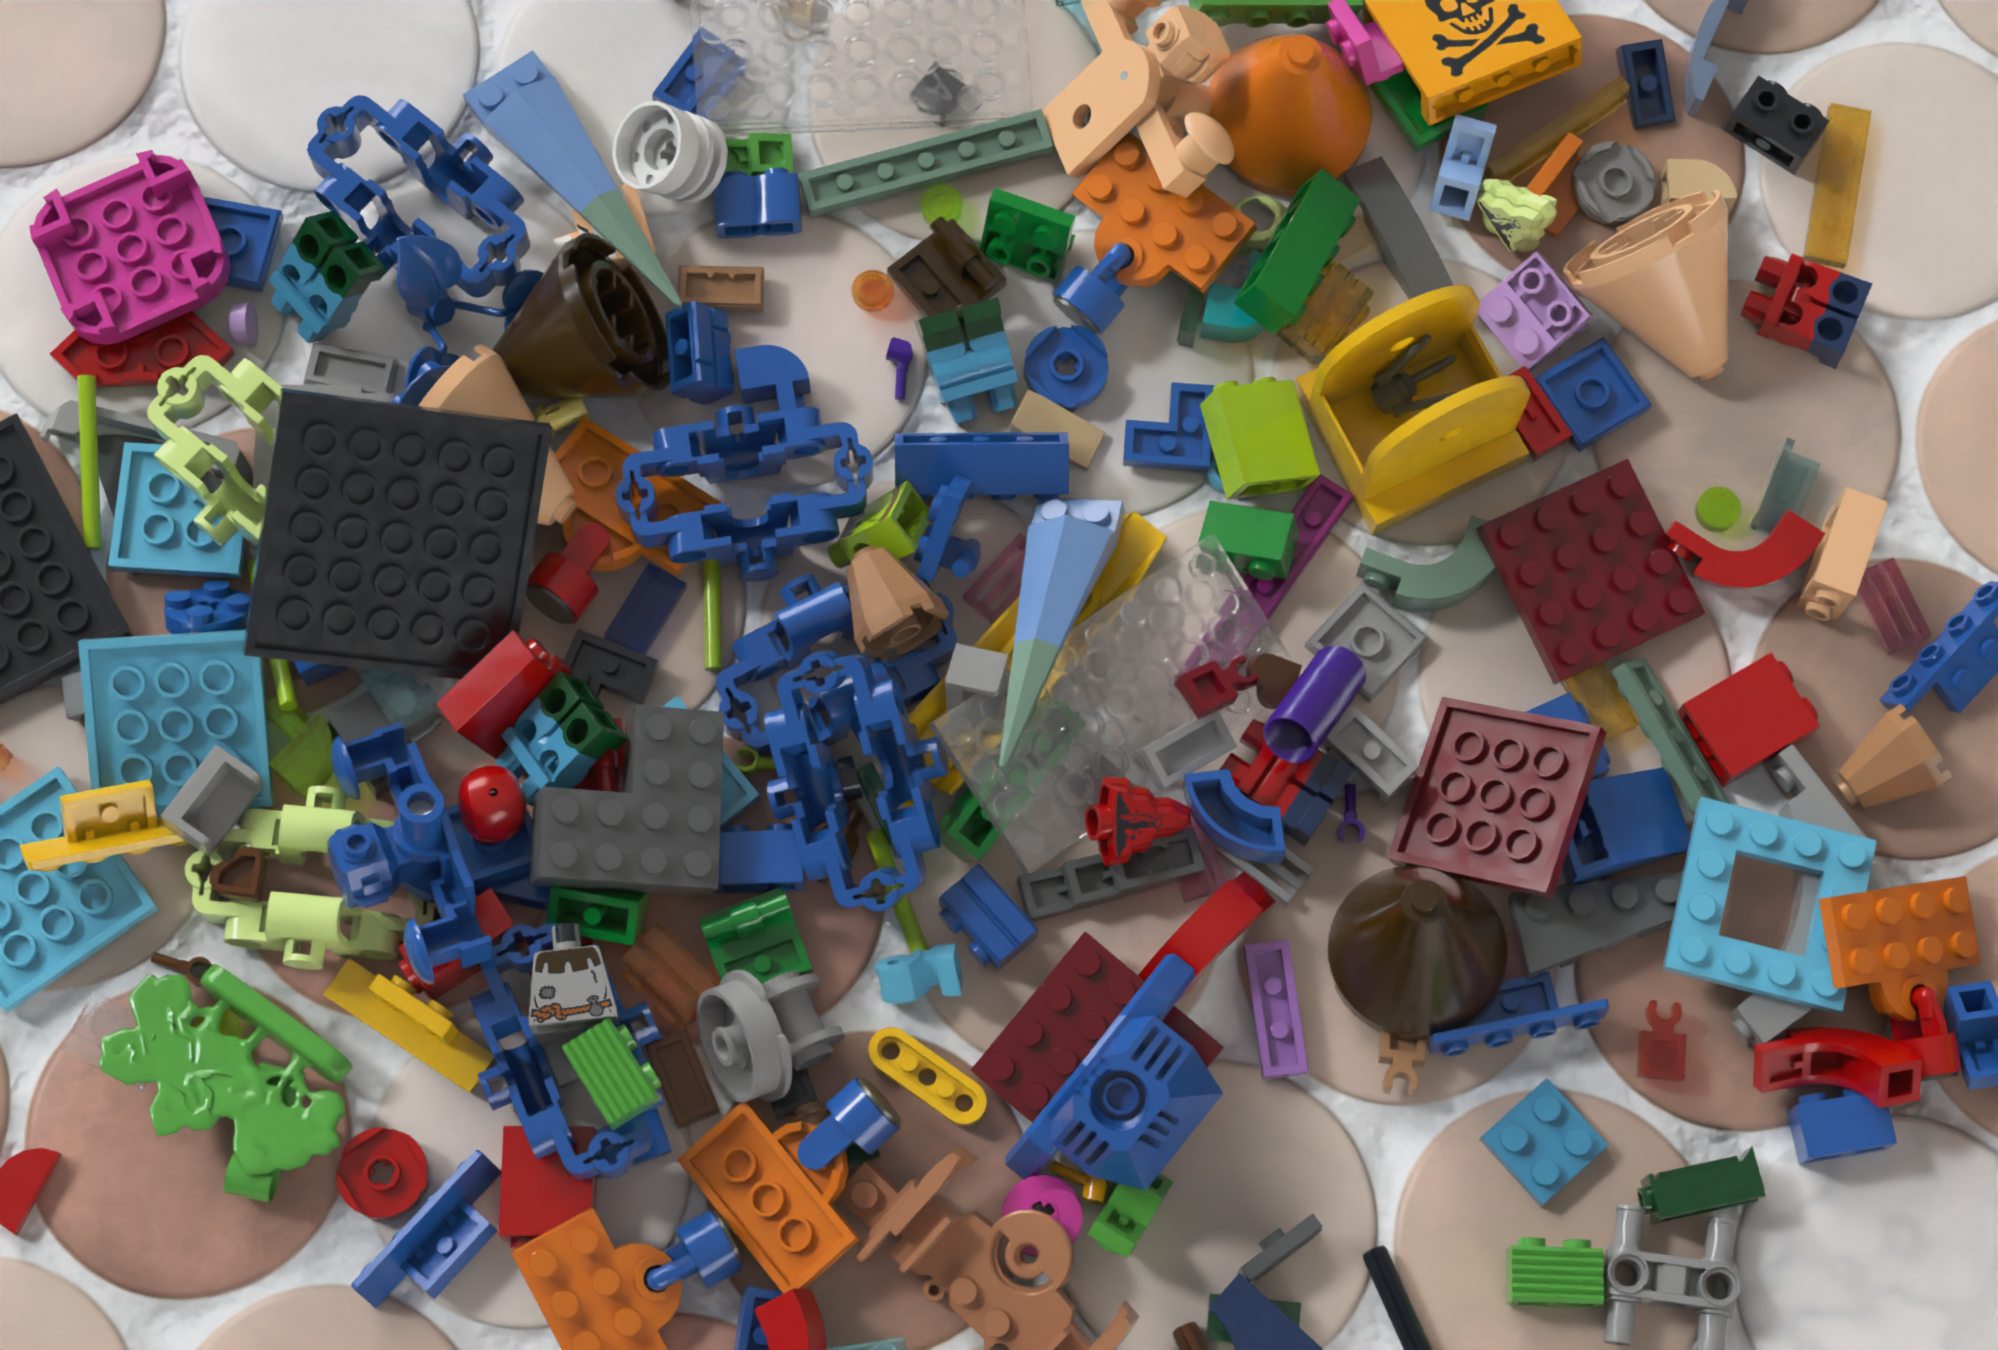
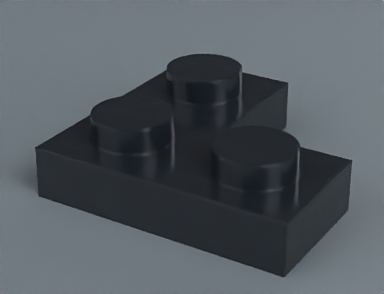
(611, 666)

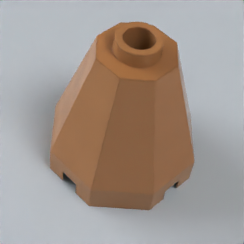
(890, 604)
(1892, 764)

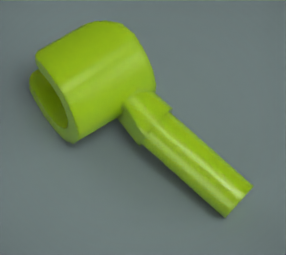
(760, 762)

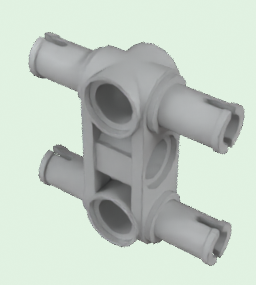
(1669, 1280)

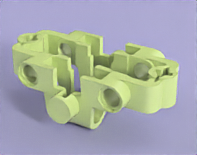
(190, 458)
(292, 917)

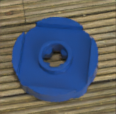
(1066, 344)
(206, 609)

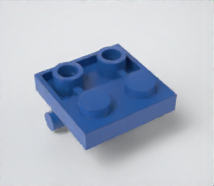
(938, 544)

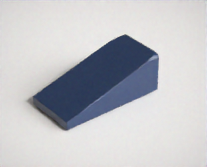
(1649, 92)

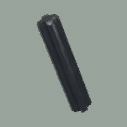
(1395, 1299)

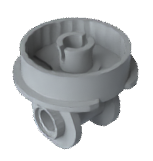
(760, 1031)

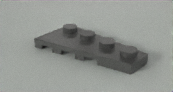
(1590, 918)

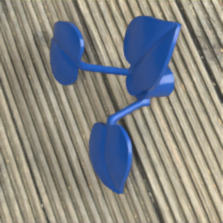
(423, 275)

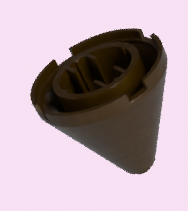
(586, 330)
(1417, 952)

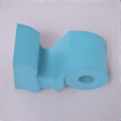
(911, 976)

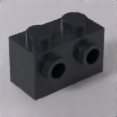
(1776, 124)

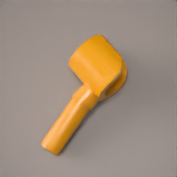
(1094, 1189)

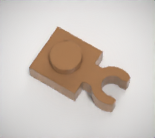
(1402, 1056)

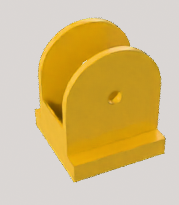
(1428, 453)

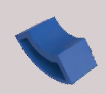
(1232, 819)

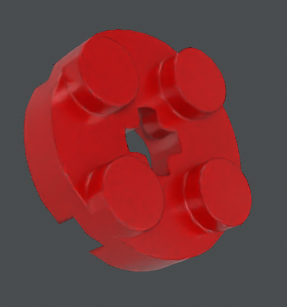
(357, 1167)

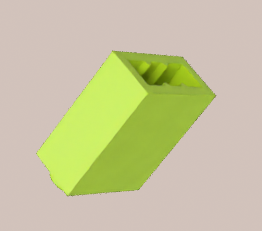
(1259, 438)

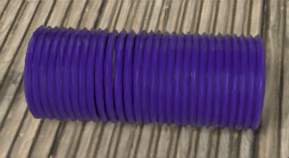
(1314, 705)

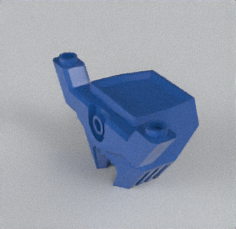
(1129, 1096)

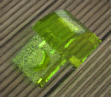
(308, 754)

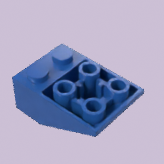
(1625, 825)

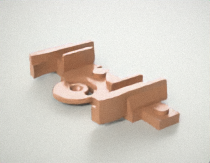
(966, 1263)

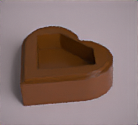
(1275, 678)
(241, 876)

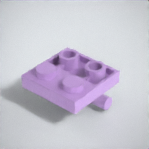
(1534, 311)

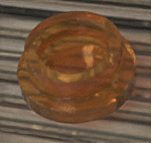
(872, 290)

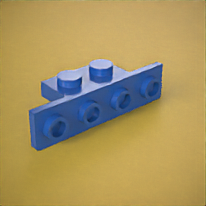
(1957, 660)
(1519, 1010)
(438, 1237)

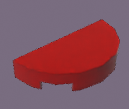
(22, 1183)

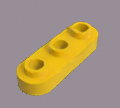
(917, 1058)

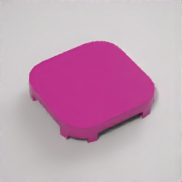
(131, 249)

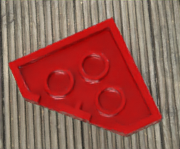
(144, 356)

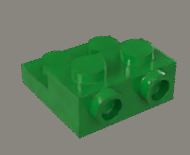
(1403, 103)

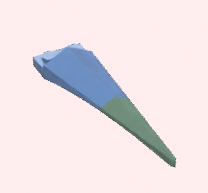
(539, 127)
(1061, 565)

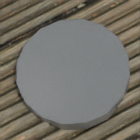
(1613, 183)

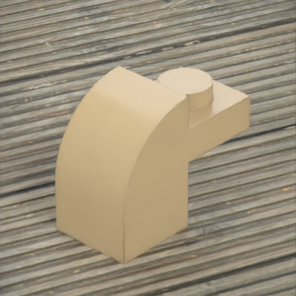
(1690, 176)

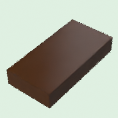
(682, 1078)

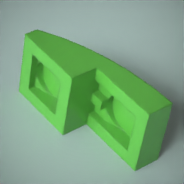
(759, 153)

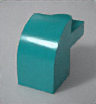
(1225, 320)

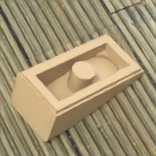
(1043, 415)

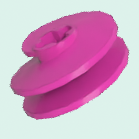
(1048, 1192)

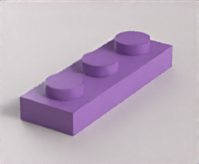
(1275, 1009)

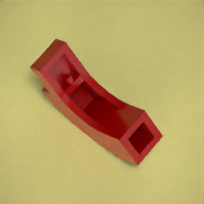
(1778, 555)
(1215, 926)
(1840, 1057)
(793, 1321)

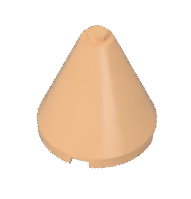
(1666, 281)
(489, 389)

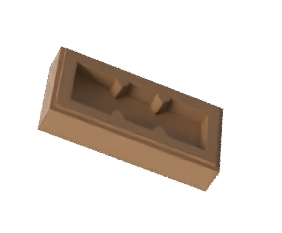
(723, 287)

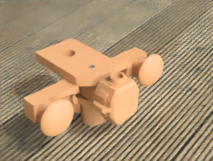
(1146, 88)

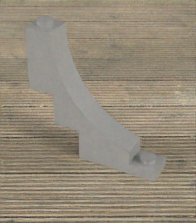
(1760, 1016)

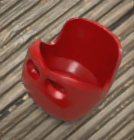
(487, 816)

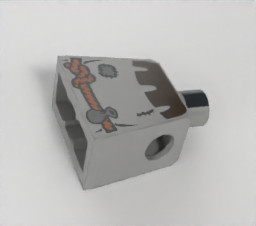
(569, 985)

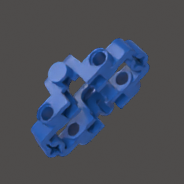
(465, 186)
(743, 457)
(805, 623)
(820, 789)
(528, 1072)

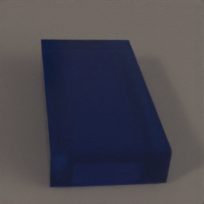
(646, 609)

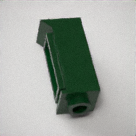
(1701, 1188)

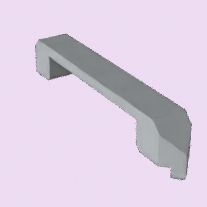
(65, 425)

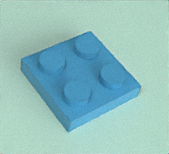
(1543, 1142)

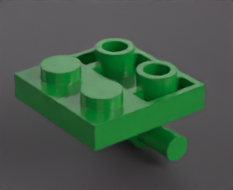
(1027, 235)
(756, 937)

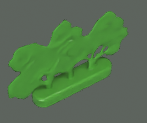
(214, 1076)

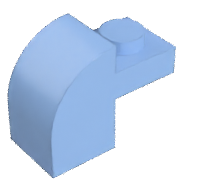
(1462, 167)

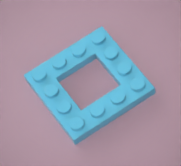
(1694, 937)

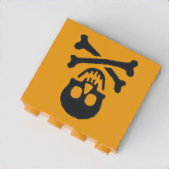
(1475, 48)

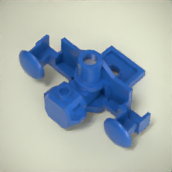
(422, 852)

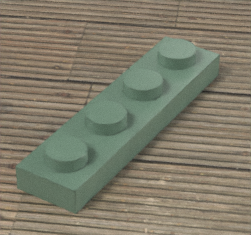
(1668, 733)

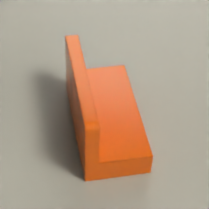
(1555, 181)

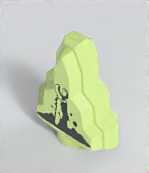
(1515, 213)

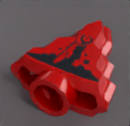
(1130, 819)

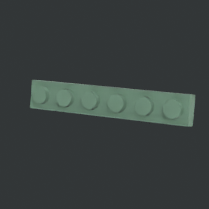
(925, 163)

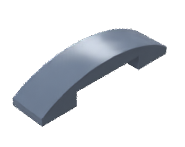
(1698, 71)

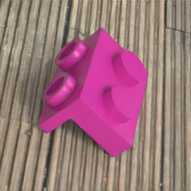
(1361, 45)

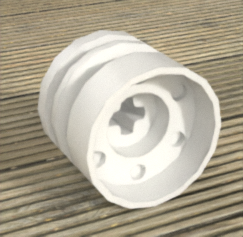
(669, 152)

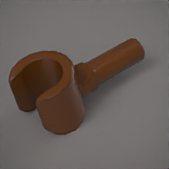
(182, 966)

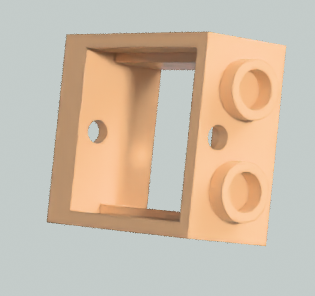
(1841, 555)

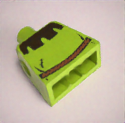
(888, 522)

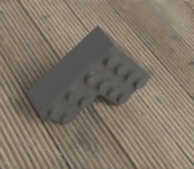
(655, 832)

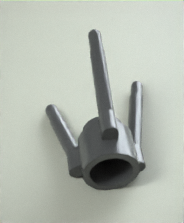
(1395, 391)

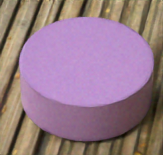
(243, 324)

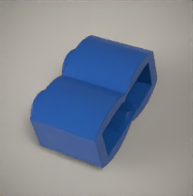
(757, 204)

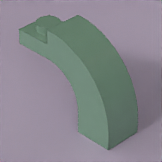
(1436, 584)

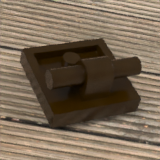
(946, 271)

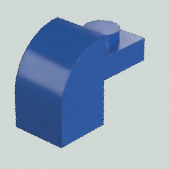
(771, 374)
(1974, 1016)

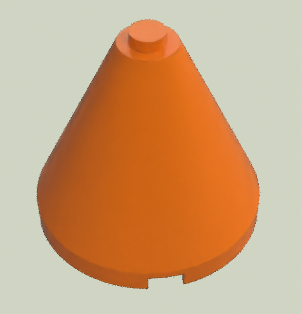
(1290, 112)

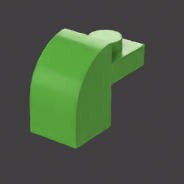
(1128, 1216)

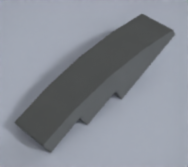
(1397, 229)
(1089, 882)

